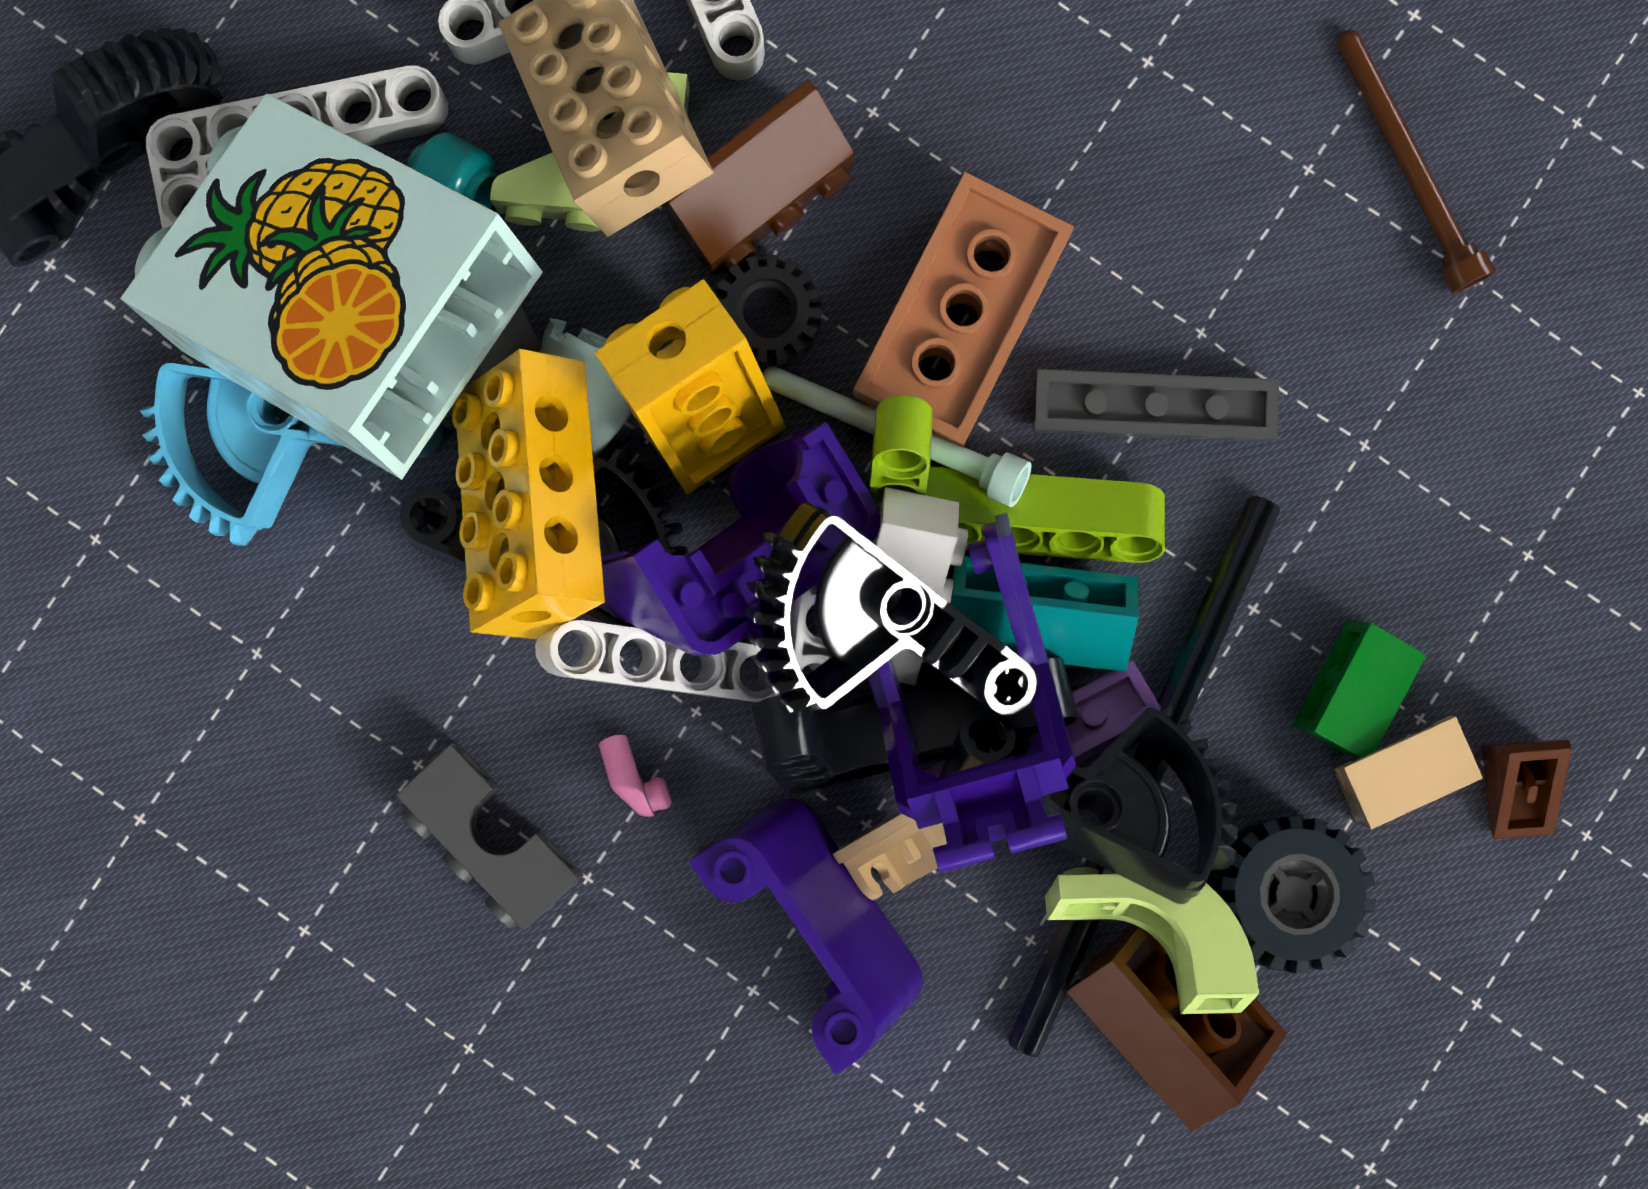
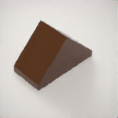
(1525, 786)

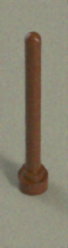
(1463, 261)

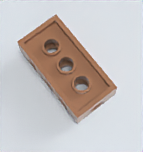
(947, 274)

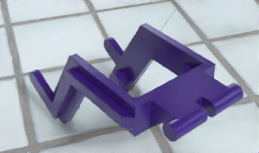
(999, 796)

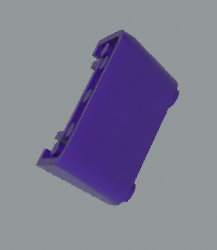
(702, 595)
(846, 930)

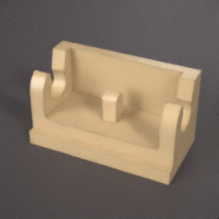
(1408, 773)
(895, 850)

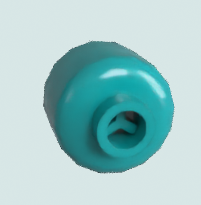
(456, 166)

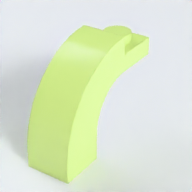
(1200, 937)

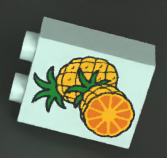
(333, 282)

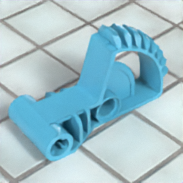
(245, 437)

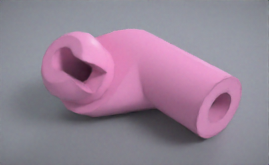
(626, 781)

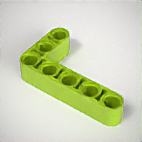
(1052, 515)

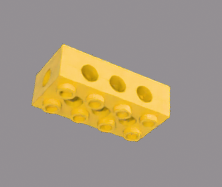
(699, 395)
(528, 496)

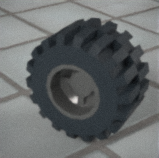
(1296, 893)

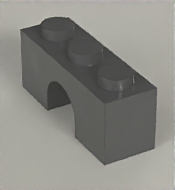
(447, 803)

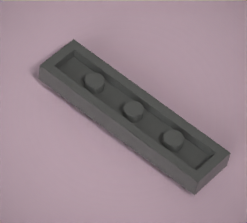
(1156, 405)

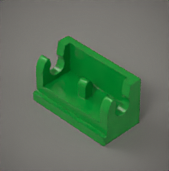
(1359, 689)

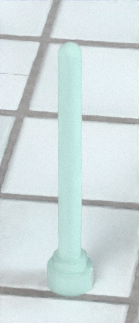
(1000, 475)

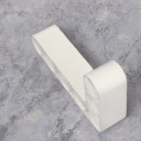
(714, 20)
(326, 102)
(661, 661)

